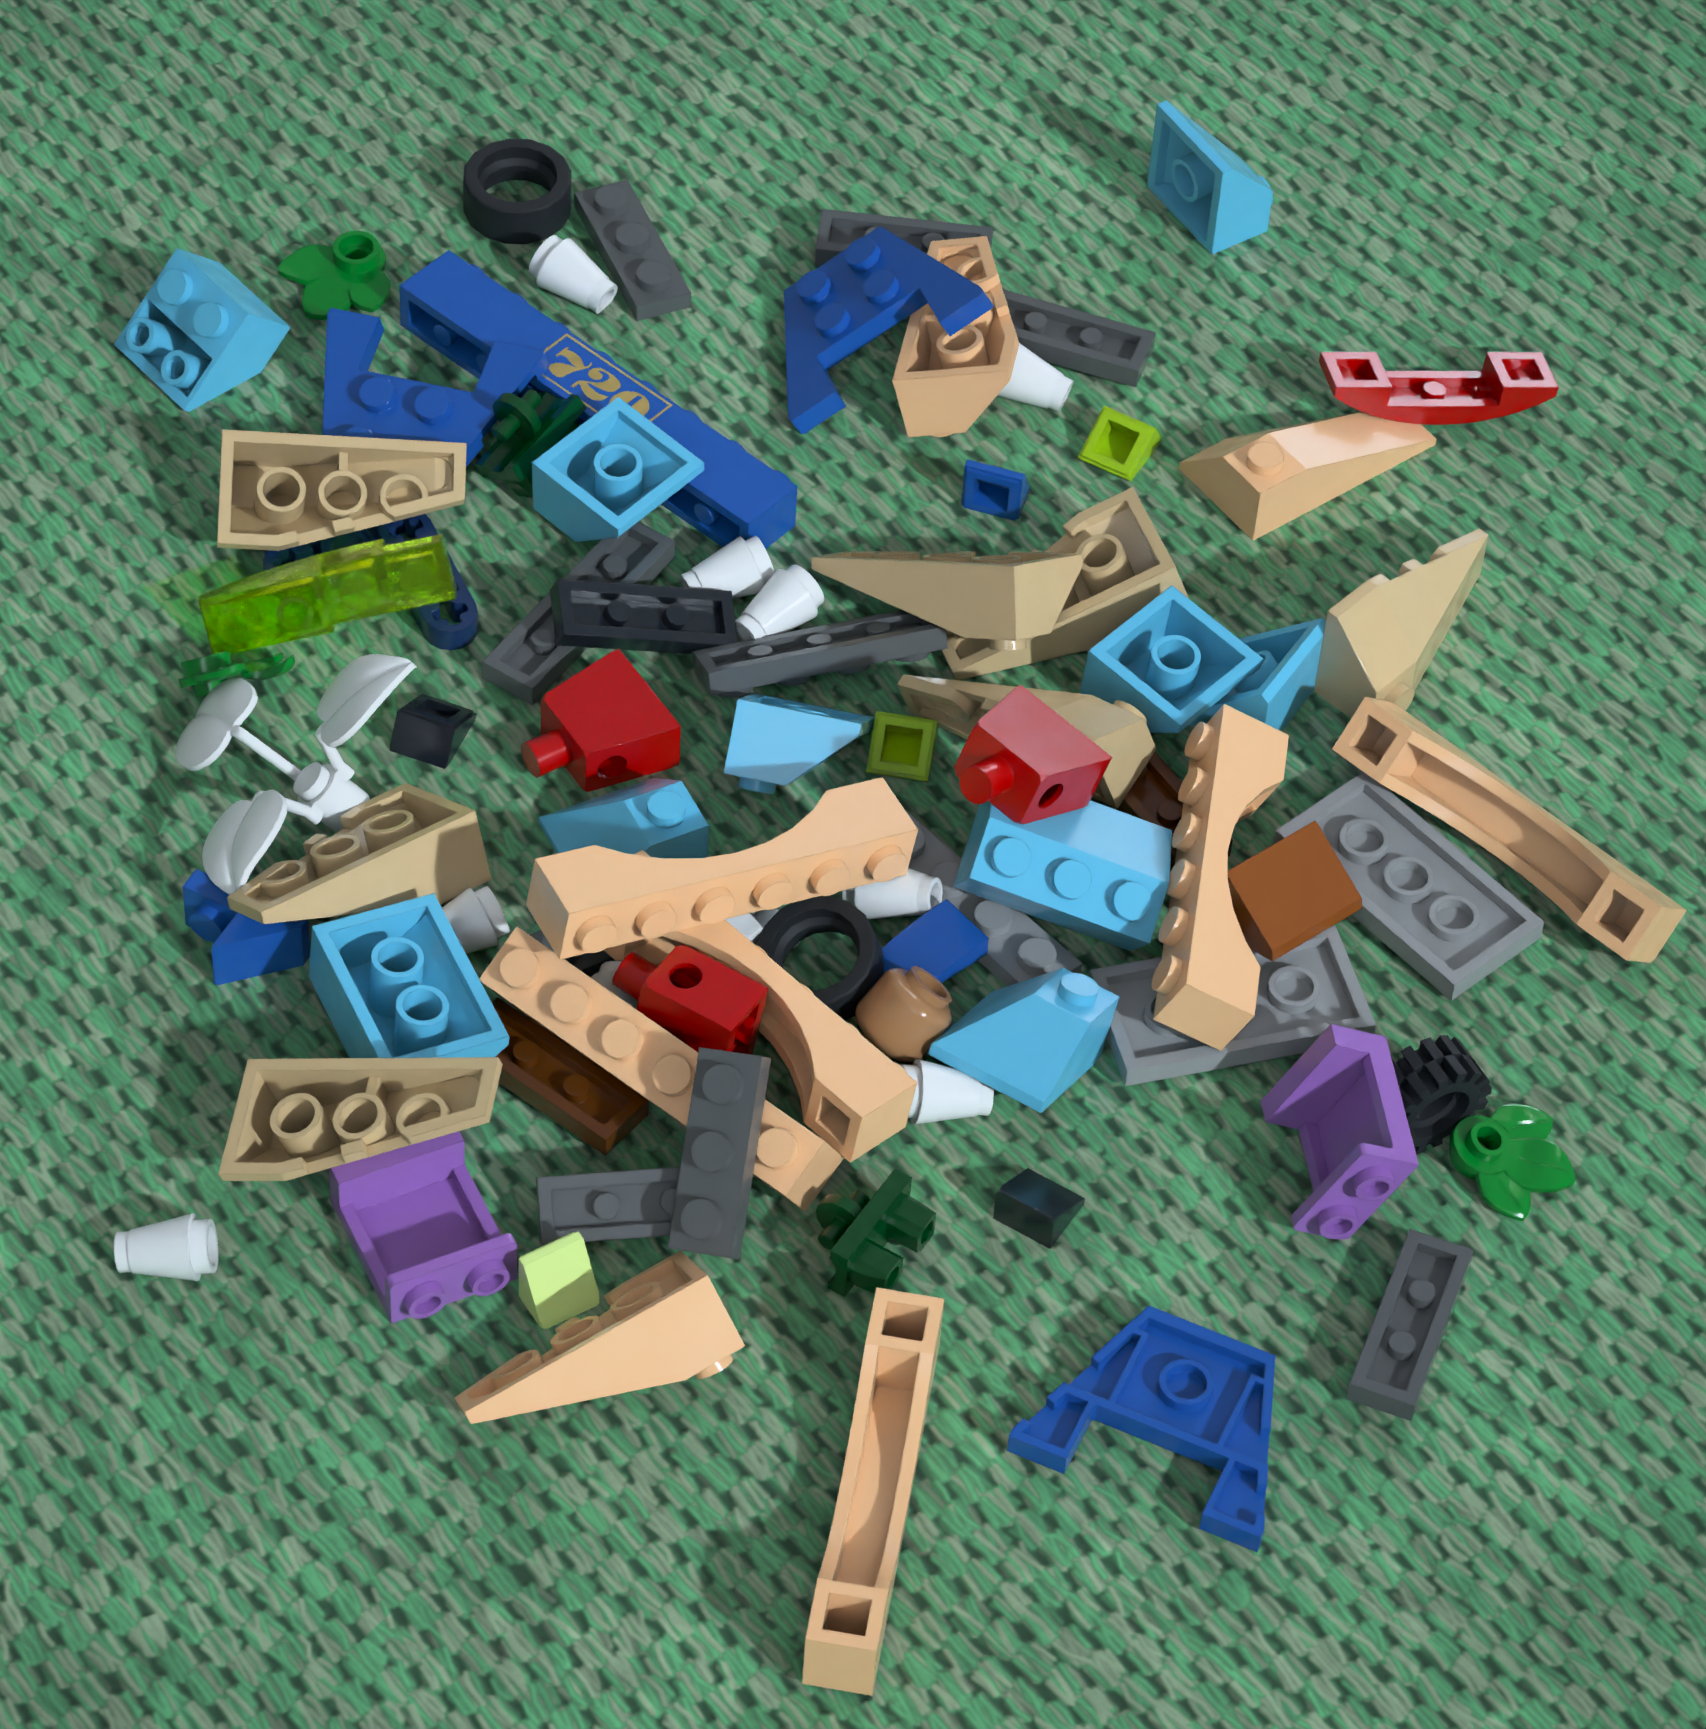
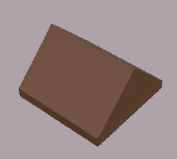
(1291, 892)

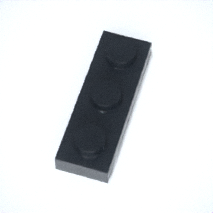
(641, 616)

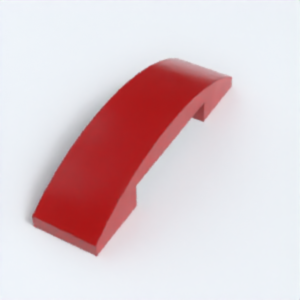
(1503, 387)

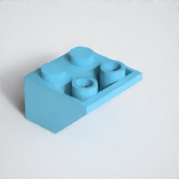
(200, 331)

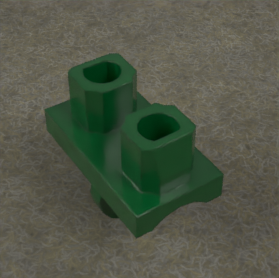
(526, 432)
(862, 1226)

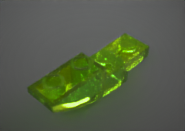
(325, 590)

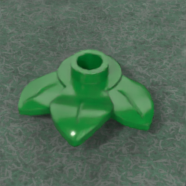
(339, 274)
(213, 669)
(1515, 1158)

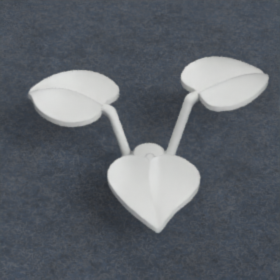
(322, 790)

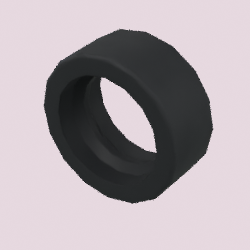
(517, 221)
(821, 916)

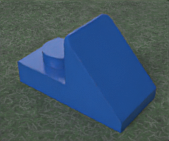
(241, 945)

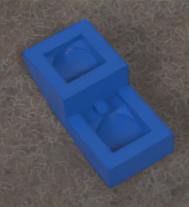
(938, 942)

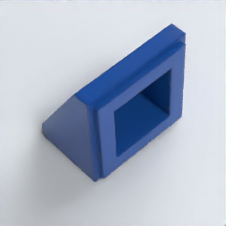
(994, 490)

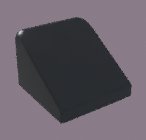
(431, 730)
(1036, 1207)

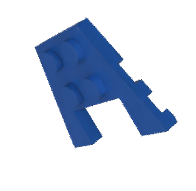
(854, 302)
(400, 408)
(1181, 1393)

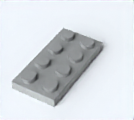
(1419, 887)
(1293, 1007)

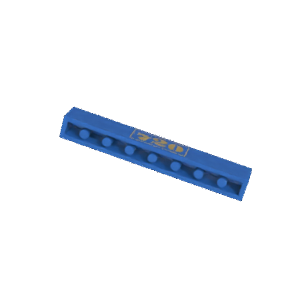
(465, 310)

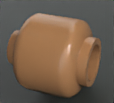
(904, 1013)

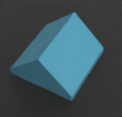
(1283, 680)

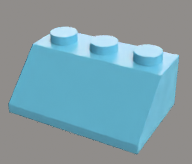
(1075, 869)
(402, 985)

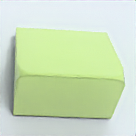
(557, 1281)

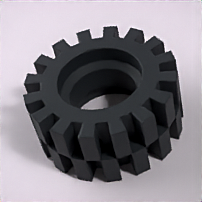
(1439, 1088)

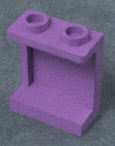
(1349, 1126)
(421, 1227)

